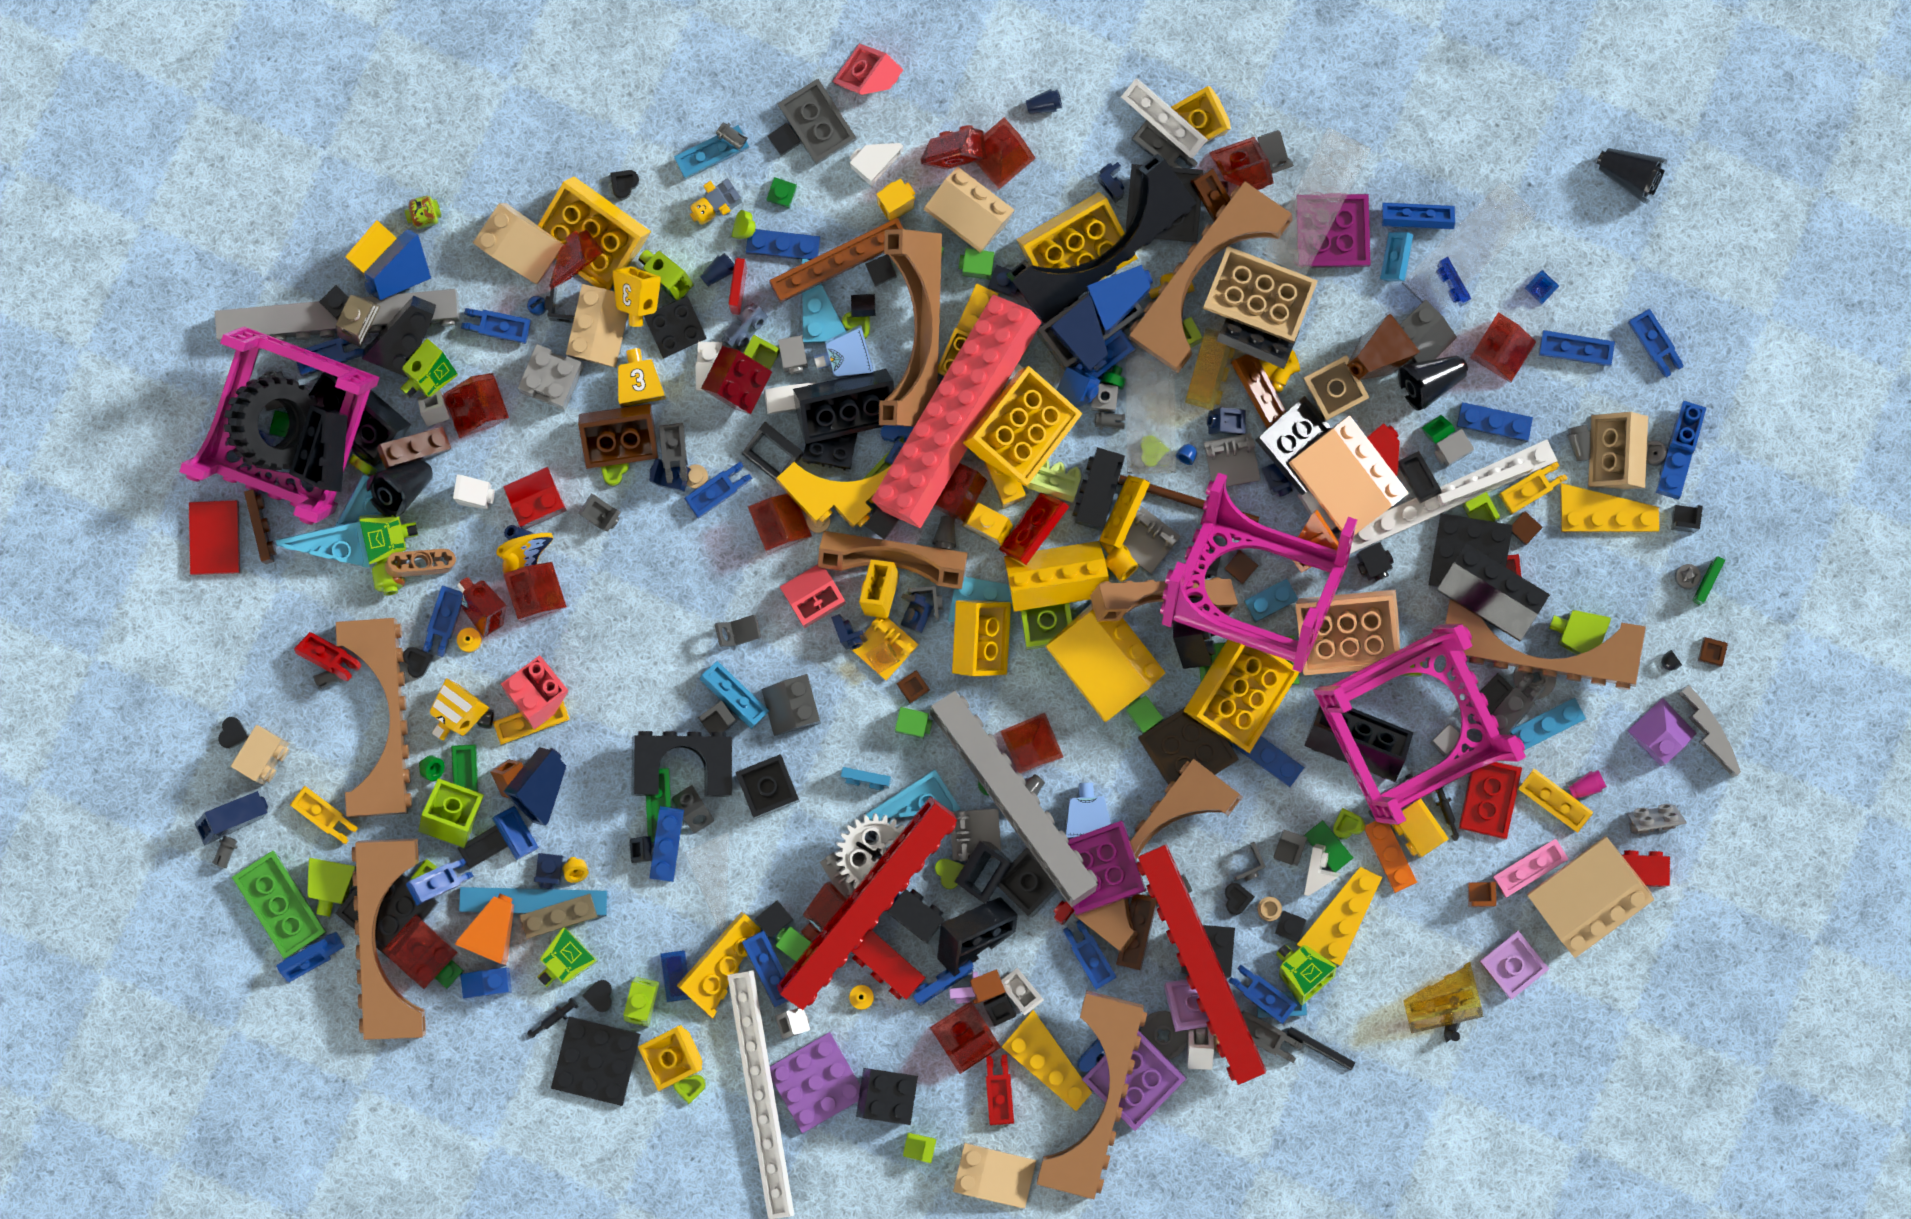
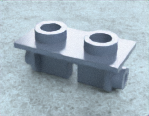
(752, 319)

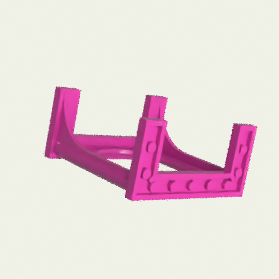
(212, 455)
(1226, 520)
(1450, 642)

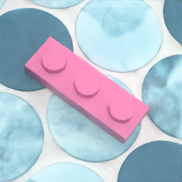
(1530, 868)

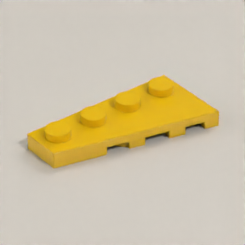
(1599, 512)
(1338, 924)
(709, 976)
(1043, 1057)

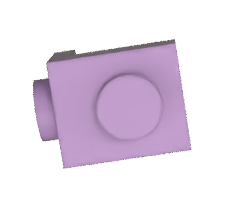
(963, 995)

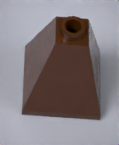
(1381, 350)

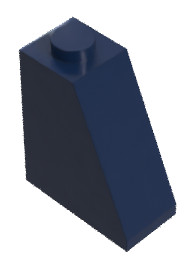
(1082, 335)
(538, 785)
(231, 817)

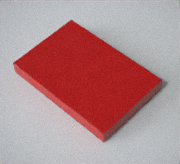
(1033, 528)
(214, 537)
(1490, 799)

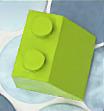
(450, 813)

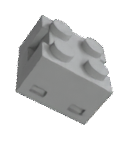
(550, 377)

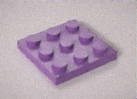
(815, 1082)
(1149, 1085)

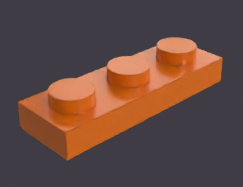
(1390, 855)

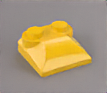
(1204, 113)
(671, 1057)

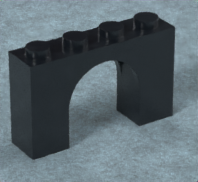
(713, 751)

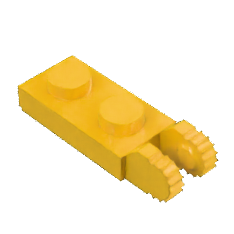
(1530, 489)
(321, 813)

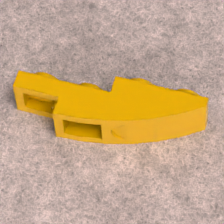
(972, 312)

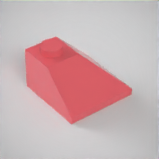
(868, 71)

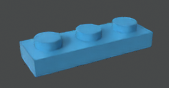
(706, 155)
(734, 694)
(1549, 723)

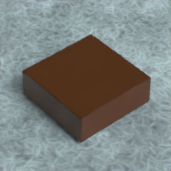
(1525, 528)
(1241, 567)
(1712, 652)
(913, 687)

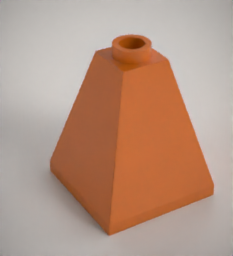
(490, 930)

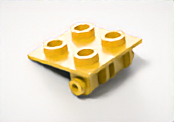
(880, 631)

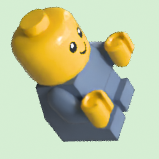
(718, 201)

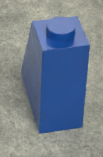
(398, 267)
(1119, 295)

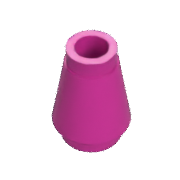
(1588, 785)

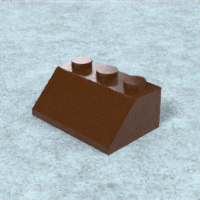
(618, 436)

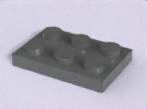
(817, 121)

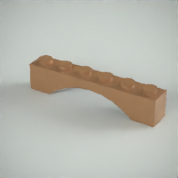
(848, 551)
(1114, 600)

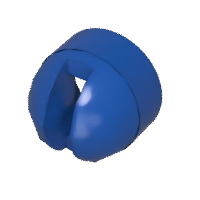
(537, 309)
(1187, 454)

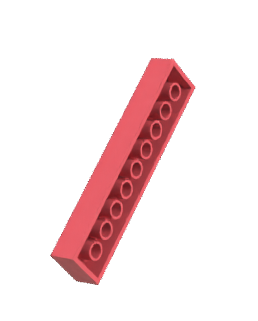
(955, 409)

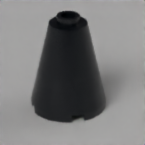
(1633, 171)
(1430, 379)
(398, 487)

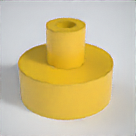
(474, 642)
(575, 870)
(863, 1003)

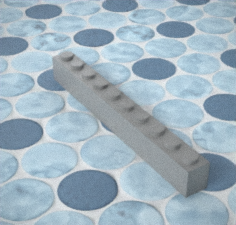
(312, 318)
(1014, 799)

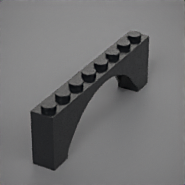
(1160, 203)

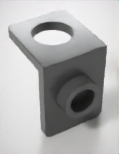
(1275, 151)
(936, 599)
(738, 631)
(693, 806)
(1252, 873)

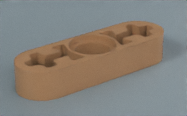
(428, 555)

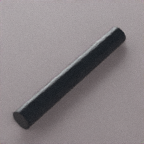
(1320, 1048)

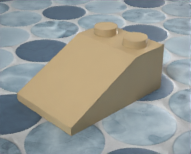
(518, 243)
(994, 1175)

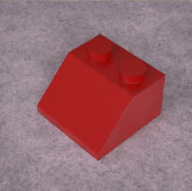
(534, 498)

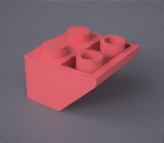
(812, 595)
(535, 691)

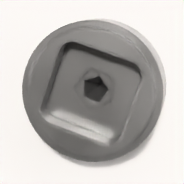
(1656, 453)
(1687, 576)

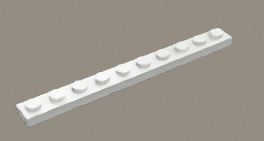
(1413, 512)
(760, 1095)

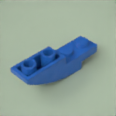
(1680, 450)

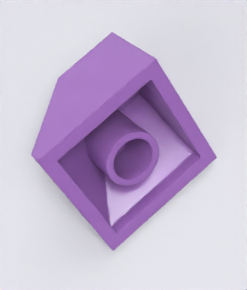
(1662, 732)

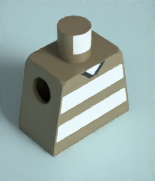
(356, 319)

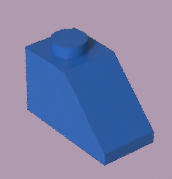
(1078, 386)
(486, 982)

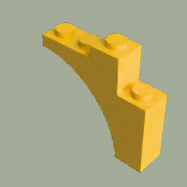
(819, 495)

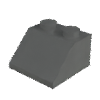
(1428, 332)
(791, 705)

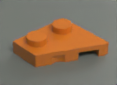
(1318, 532)

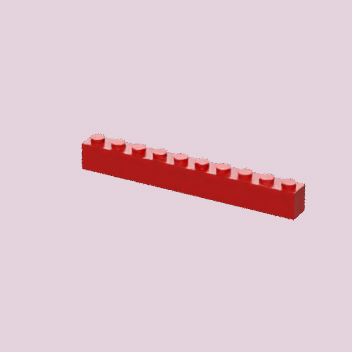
(867, 903)
(1202, 964)

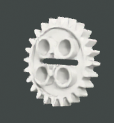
(886, 834)

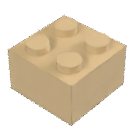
(1335, 388)
(260, 755)

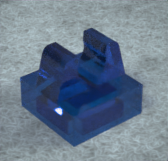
(1542, 287)

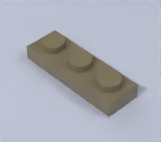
(558, 916)

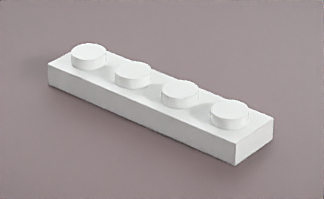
(1164, 118)
(1493, 478)

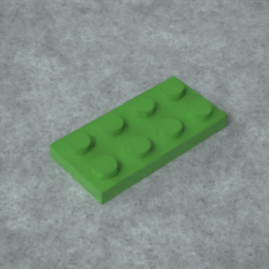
(279, 904)

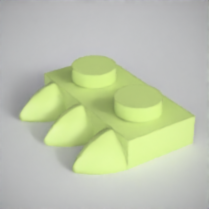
(1056, 482)

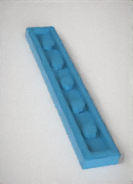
(527, 900)

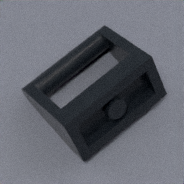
(779, 440)
(976, 864)

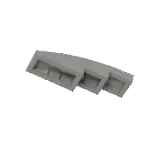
(1715, 739)

